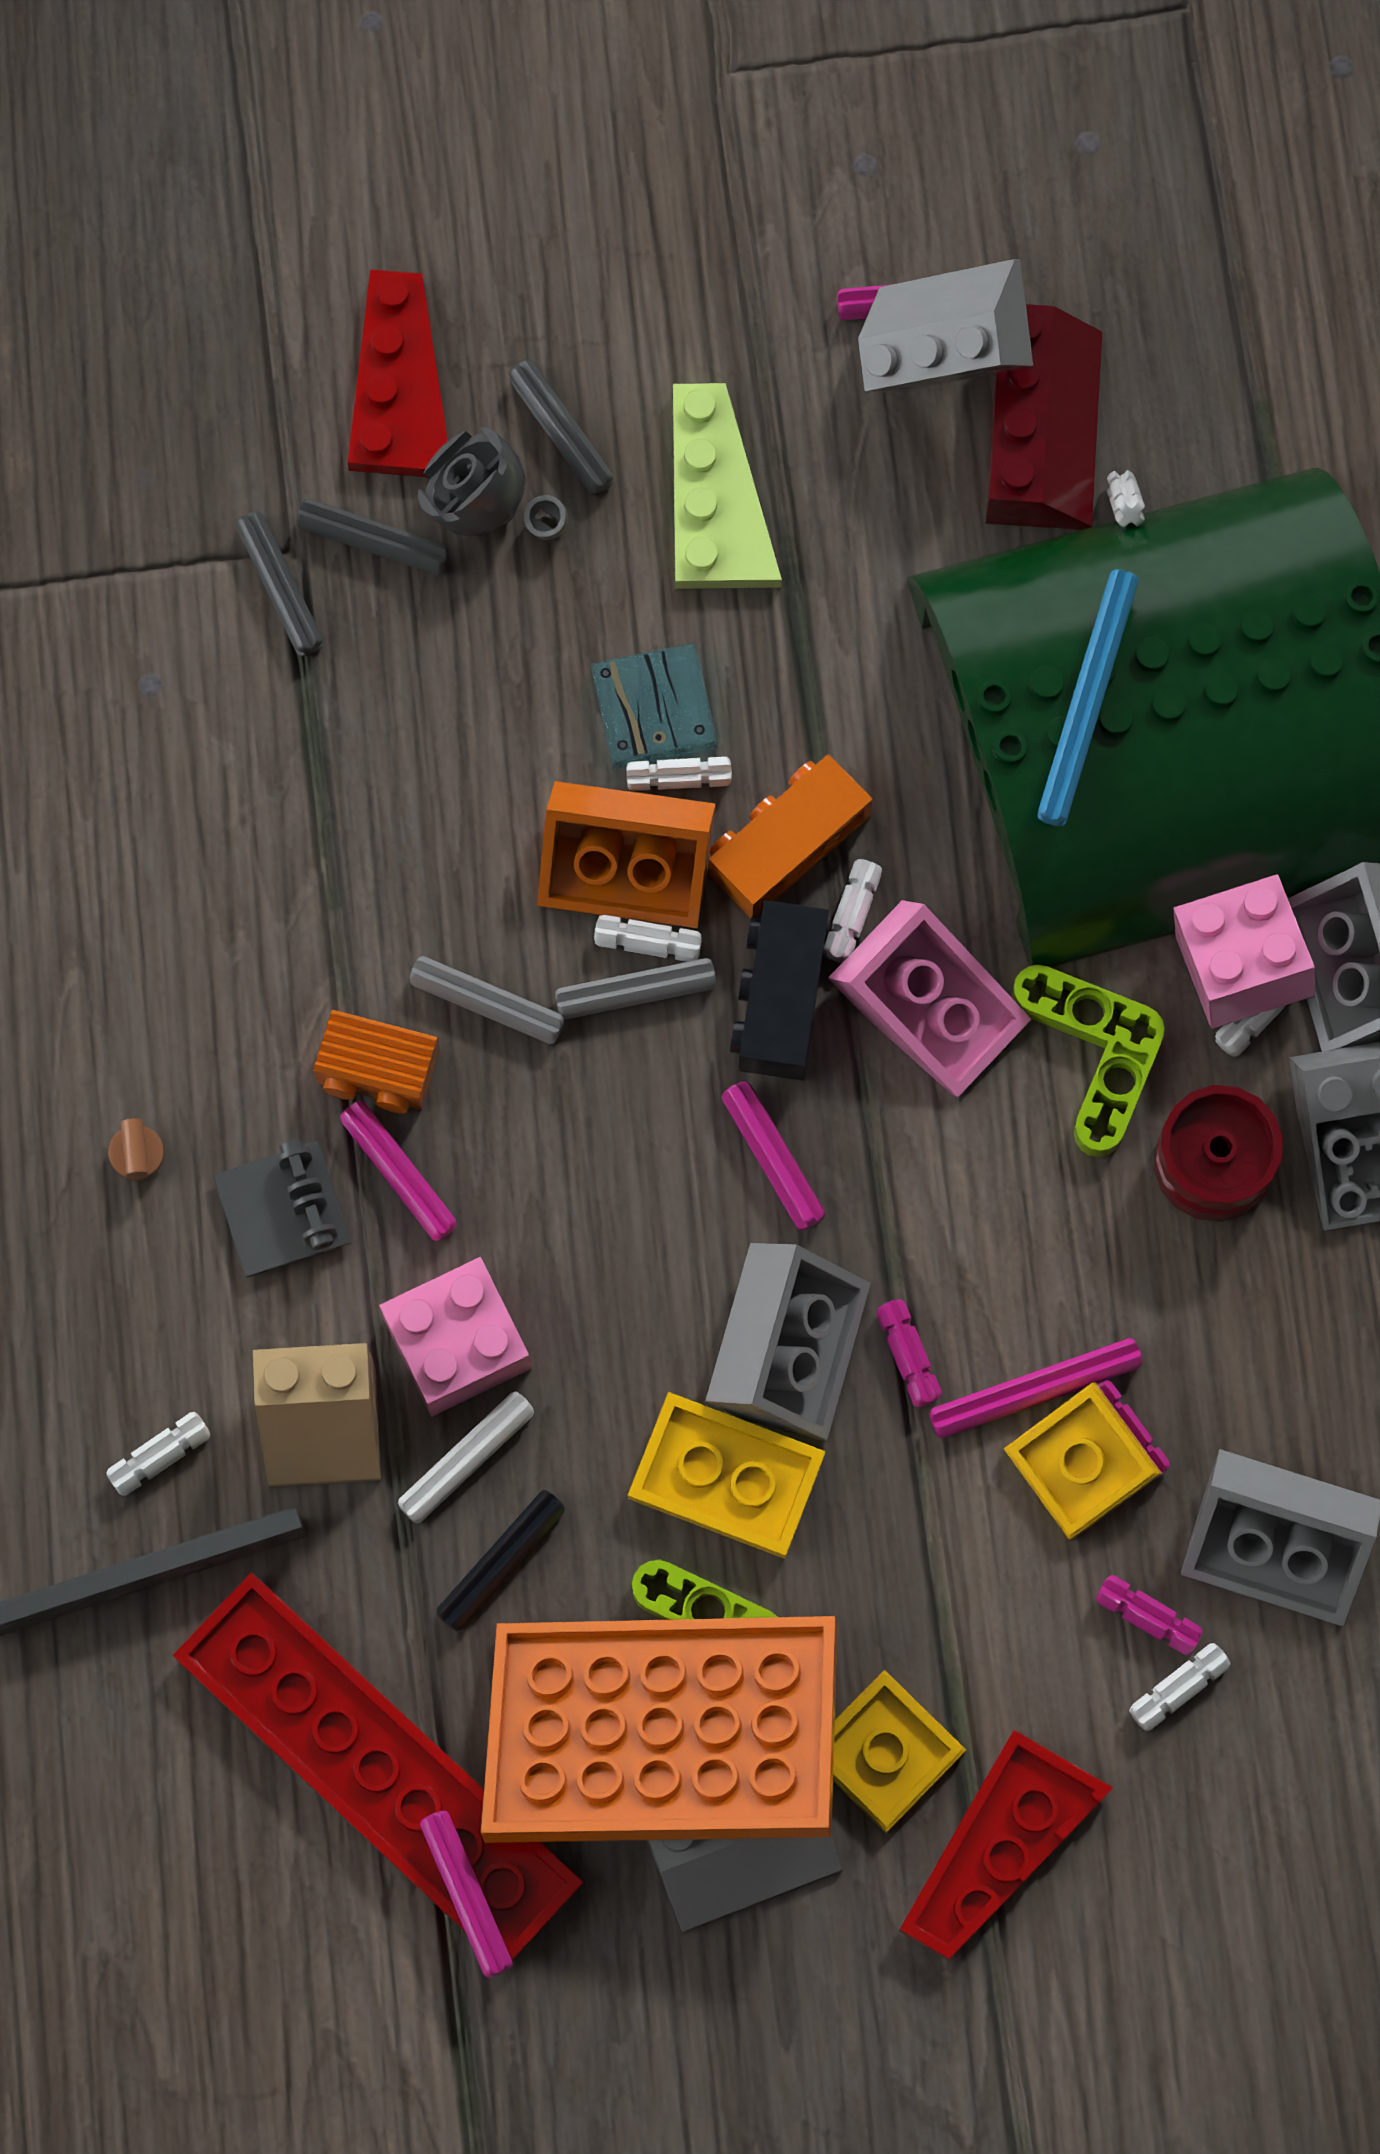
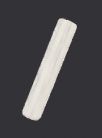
(466, 1457)

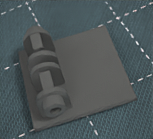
(282, 1208)

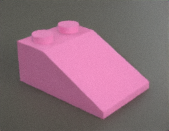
(930, 996)

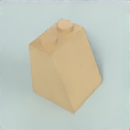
(317, 1414)

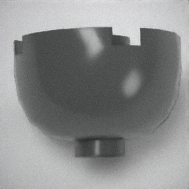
(473, 483)

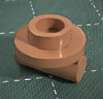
(136, 1150)

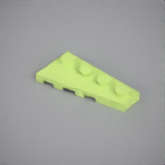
(716, 504)

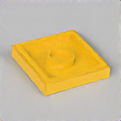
(1082, 1461)
(889, 1751)

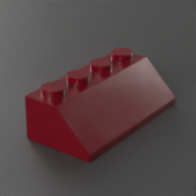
(1047, 427)

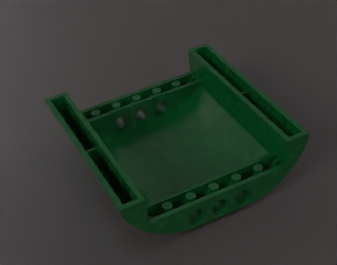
(1229, 721)

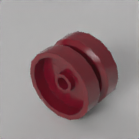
(1225, 1121)

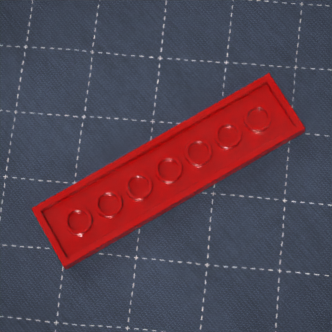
(365, 1757)

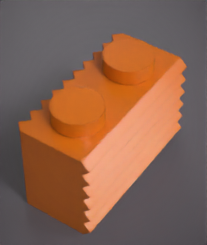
(376, 1062)

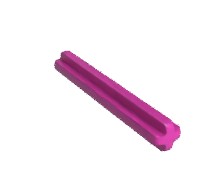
(1035, 1388)

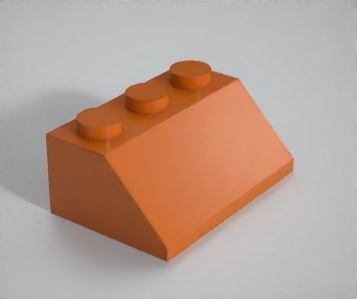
(625, 854)

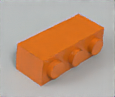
(788, 835)

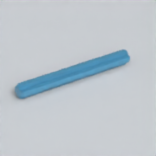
(1087, 698)

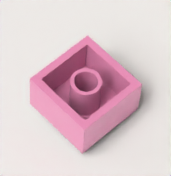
(1244, 951)
(456, 1336)

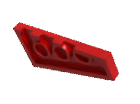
(397, 394)
(1006, 1834)

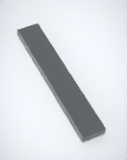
(150, 1570)

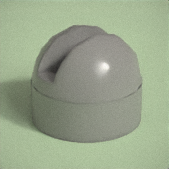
(553, 508)

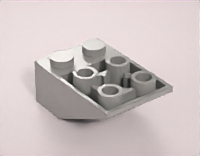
(1341, 1130)

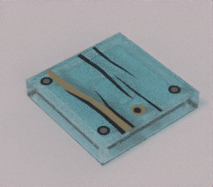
(654, 705)

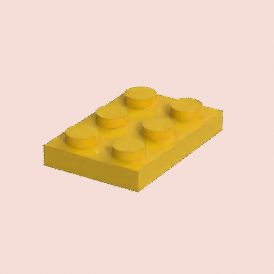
(726, 1475)

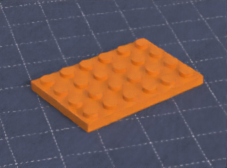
(661, 1730)

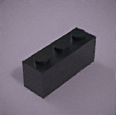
(780, 990)

